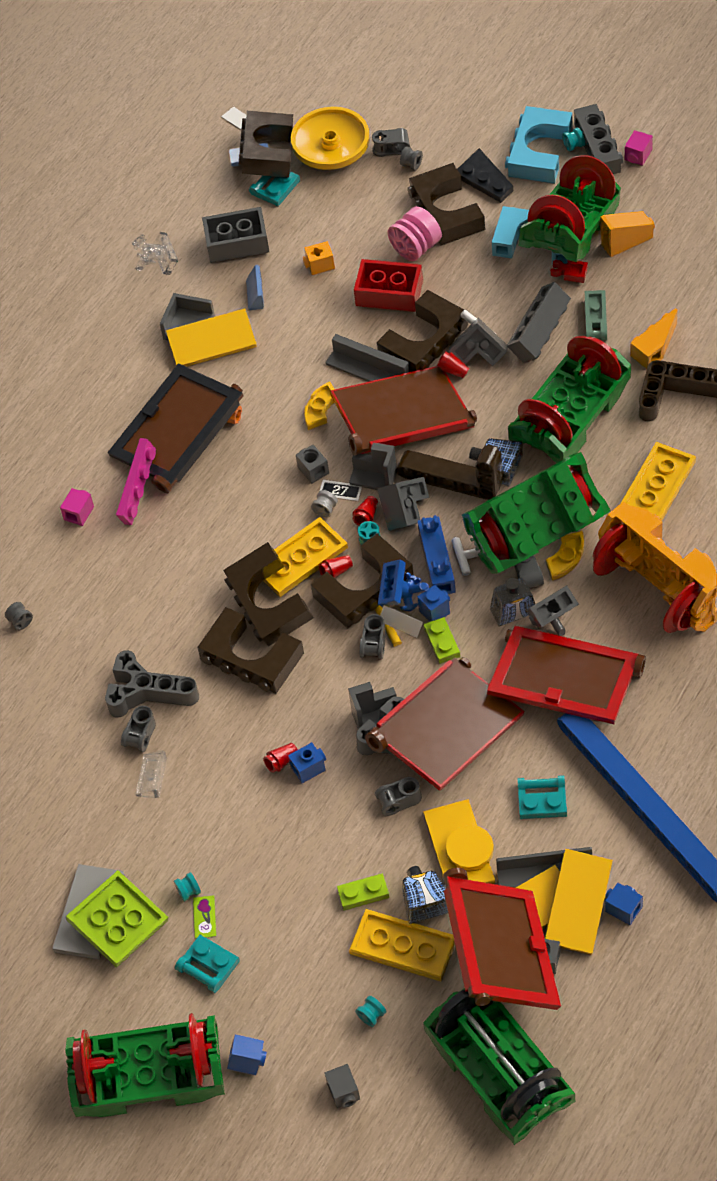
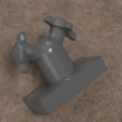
(551, 608)

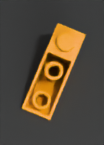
(655, 340)

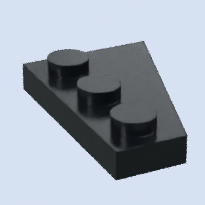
(485, 176)

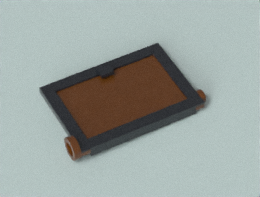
(178, 423)

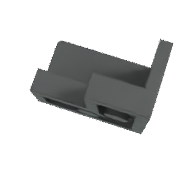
(185, 310)
(479, 339)
(376, 469)
(400, 502)
(366, 704)

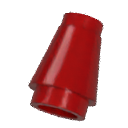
(451, 364)
(365, 510)
(335, 566)
(278, 758)

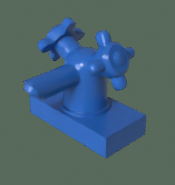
(394, 588)

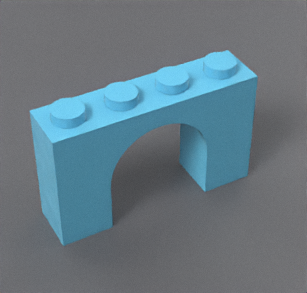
(536, 124)
(508, 233)

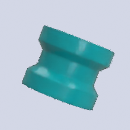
(573, 139)
(366, 529)
(187, 886)
(370, 1011)

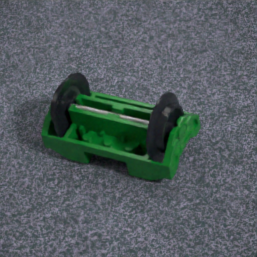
(518, 1086)

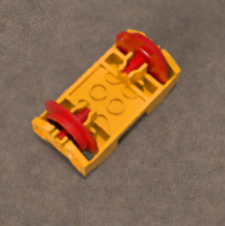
(638, 545)

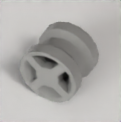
(324, 503)

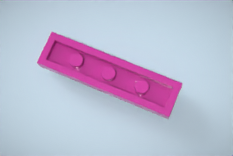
(135, 482)

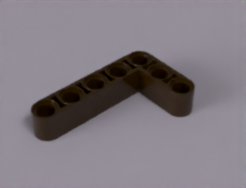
(673, 377)
(477, 481)

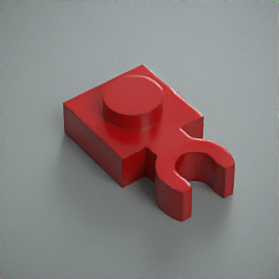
(571, 271)

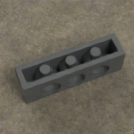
(598, 137)

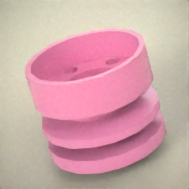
(414, 233)

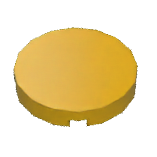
(469, 847)

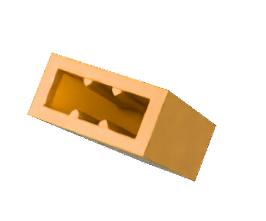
(625, 231)

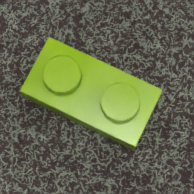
(441, 640)
(363, 892)

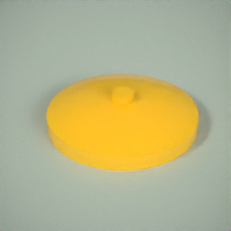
(330, 138)

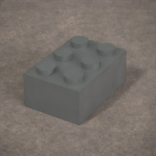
(235, 234)

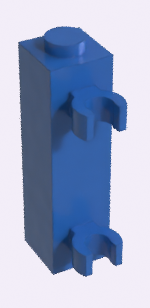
(436, 554)

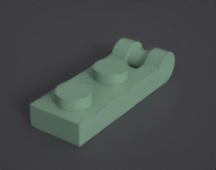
(596, 314)

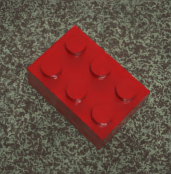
(388, 285)

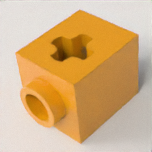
(319, 258)

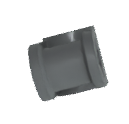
(392, 141)
(530, 572)
(373, 641)
(138, 733)
(397, 795)

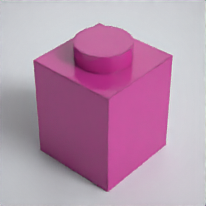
(638, 147)
(77, 506)

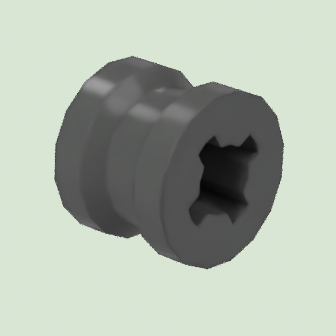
(411, 158)
(18, 615)

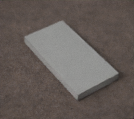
(68, 939)

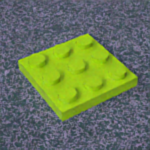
(117, 918)

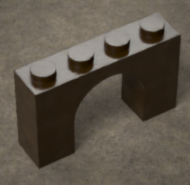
(263, 160)
(440, 182)
(421, 354)
(245, 578)
(349, 604)
(266, 672)

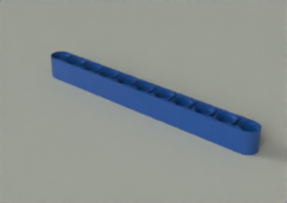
(643, 800)

